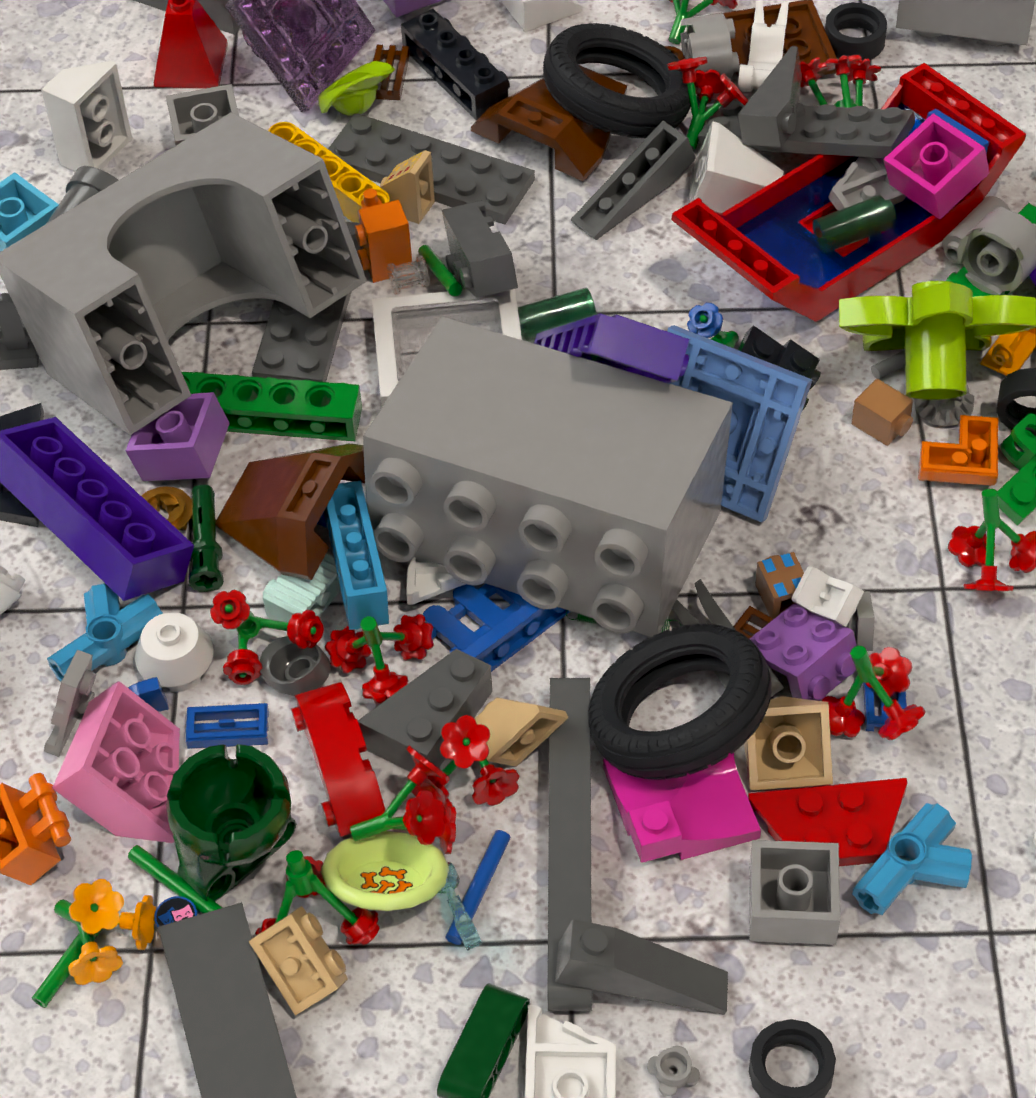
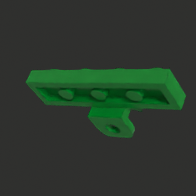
(1018, 495)

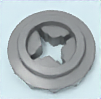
(947, 414)

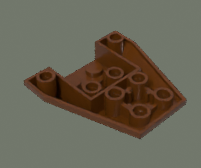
(539, 117)
(282, 502)

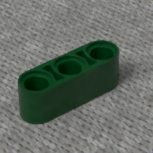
(484, 1044)

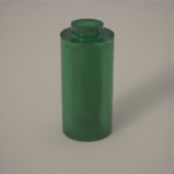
(853, 223)
(555, 312)

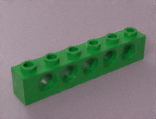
(283, 405)

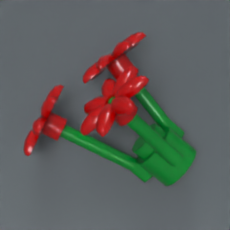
(848, 70)

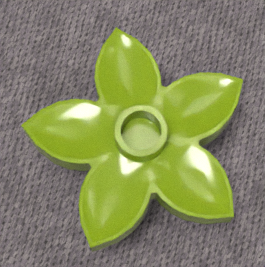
(935, 330)

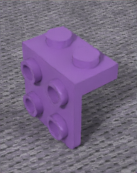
(807, 651)

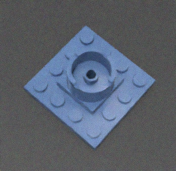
(762, 418)

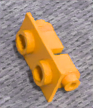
(1010, 351)

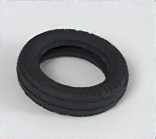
(606, 108)
(699, 741)

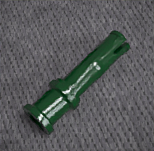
(206, 550)

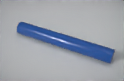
(481, 880)

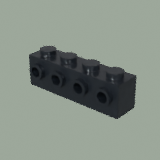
(454, 62)

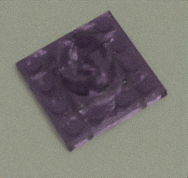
(303, 40)

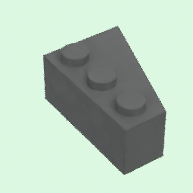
(477, 254)
(420, 709)

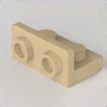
(300, 960)

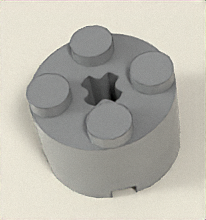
(711, 38)
(999, 251)

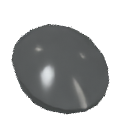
(292, 668)

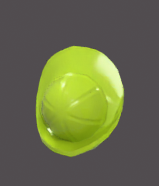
(355, 90)

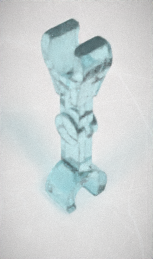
(462, 920)

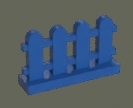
(501, 630)

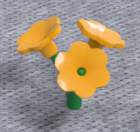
(97, 909)

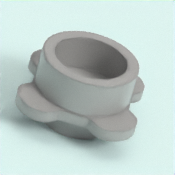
(677, 1058)

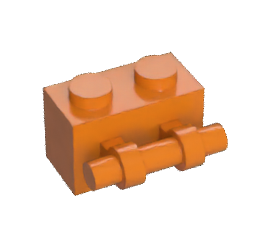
(382, 235)
(28, 833)

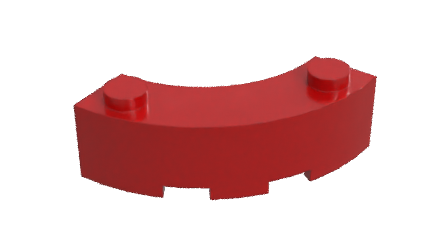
(337, 746)

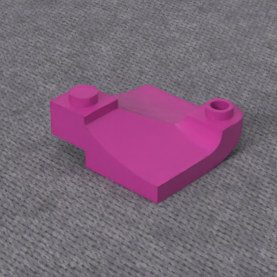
(685, 812)

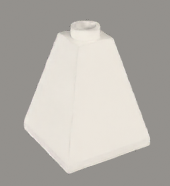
(728, 170)

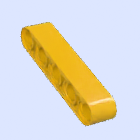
(346, 180)

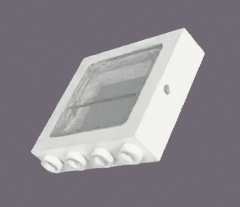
(408, 320)

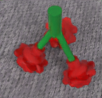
(351, 649)

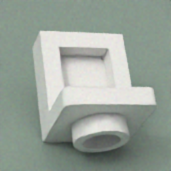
(827, 596)

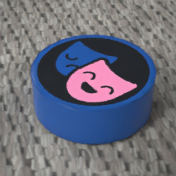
(174, 910)

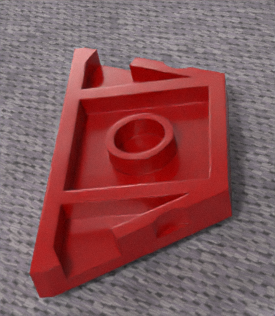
(850, 814)

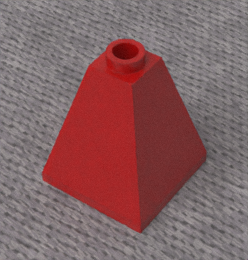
(190, 48)

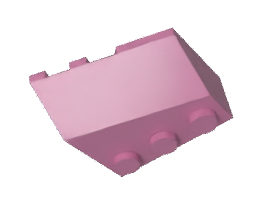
(122, 765)

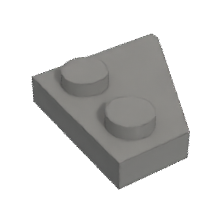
(863, 181)
(71, 701)

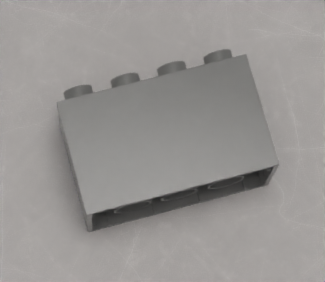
(546, 475)

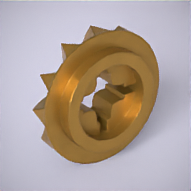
(175, 502)

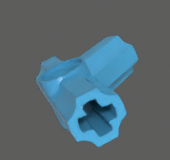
(107, 629)
(929, 862)

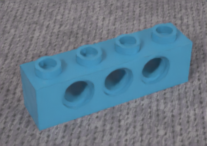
(356, 556)

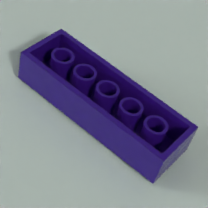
(92, 509)

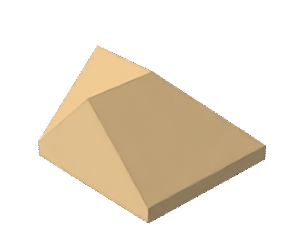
(790, 746)

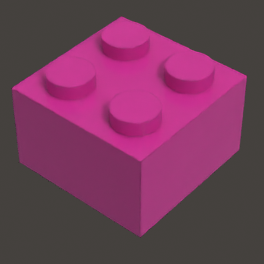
(936, 166)

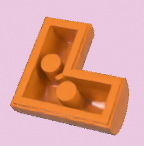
(968, 462)

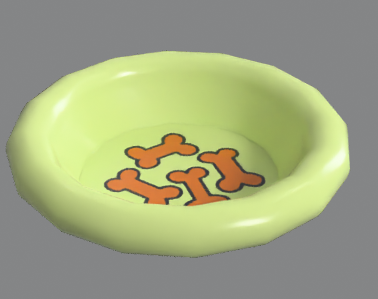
(385, 871)

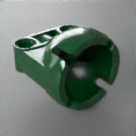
(227, 816)

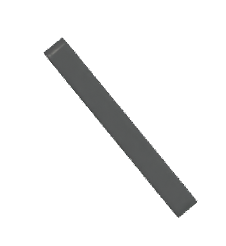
(569, 831)

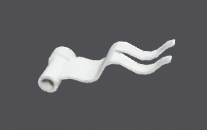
(765, 48)

